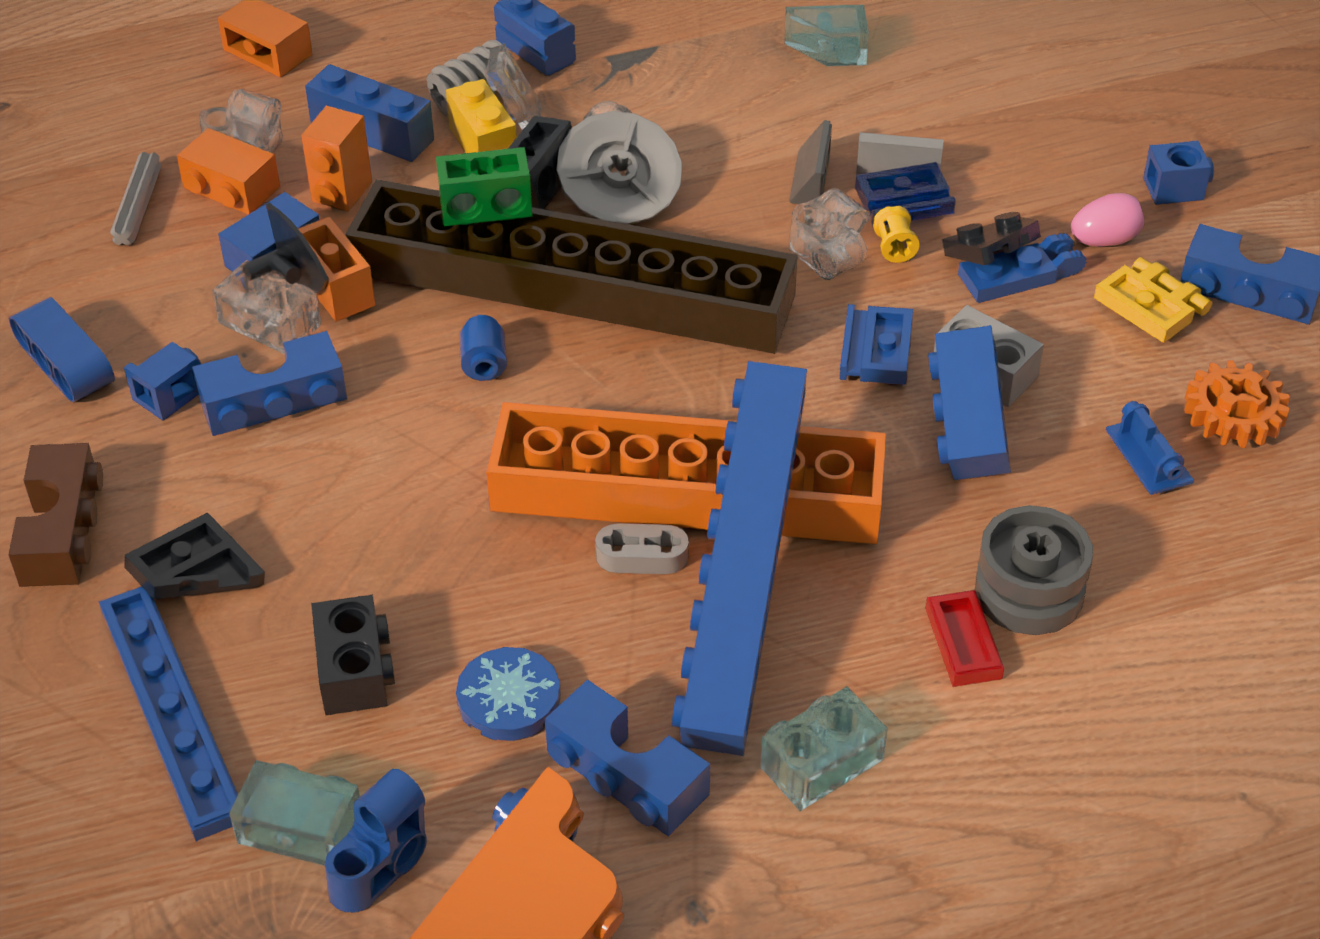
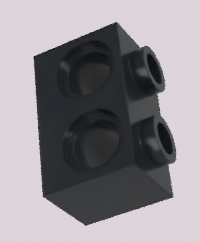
(541, 143)
(350, 656)

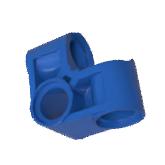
(380, 846)

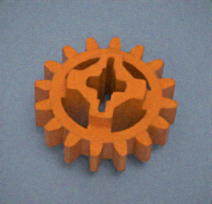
(1236, 404)

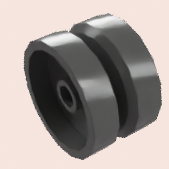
(1033, 569)

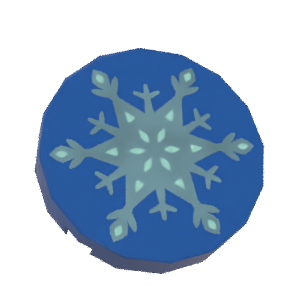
(508, 693)

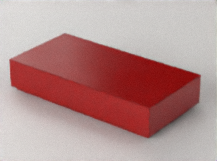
(964, 638)

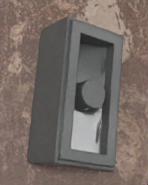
(812, 165)

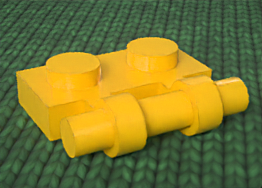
(1152, 298)

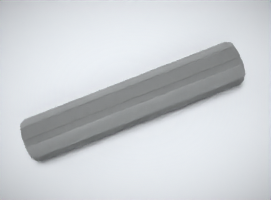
(135, 199)

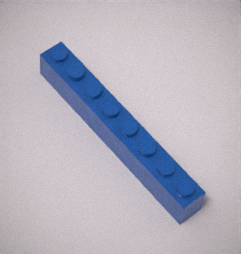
(743, 560)

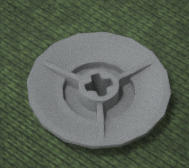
(629, 145)

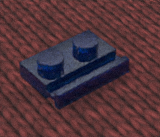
(915, 188)

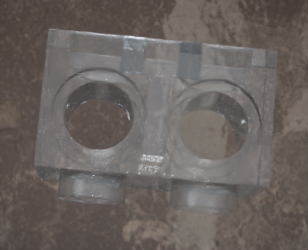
(266, 308)

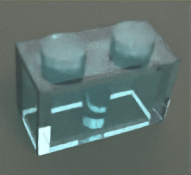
(293, 811)

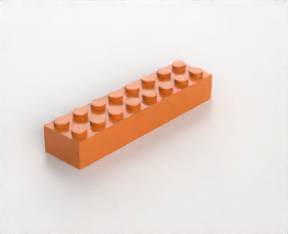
(667, 471)

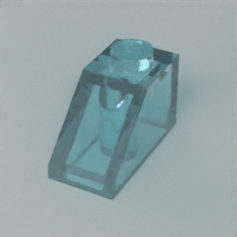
(829, 33)

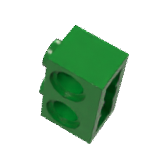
(484, 186)

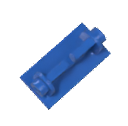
(1148, 450)

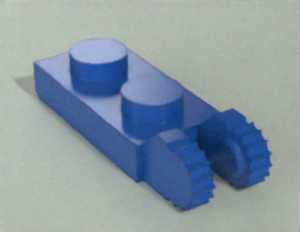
(1023, 268)

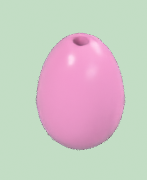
(1108, 220)

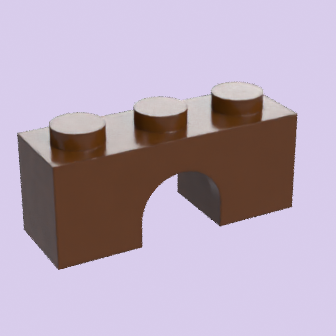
(56, 544)

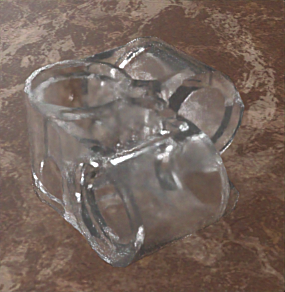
(248, 118)
(827, 233)

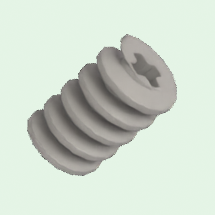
(458, 71)

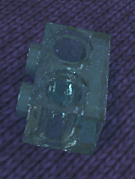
(837, 743)

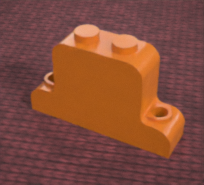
(531, 878)

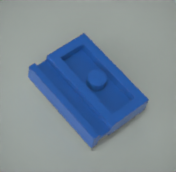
(877, 344)

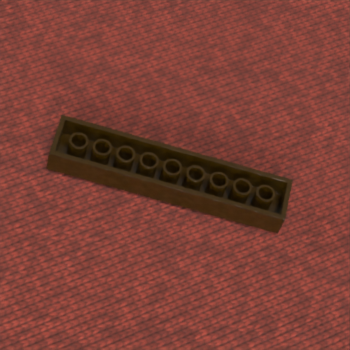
(581, 268)

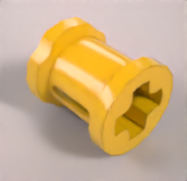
(897, 232)

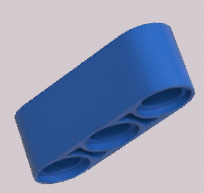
(61, 349)

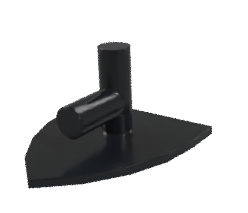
(293, 258)

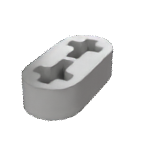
(642, 548)

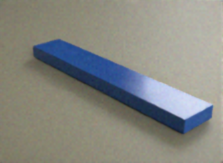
(171, 711)

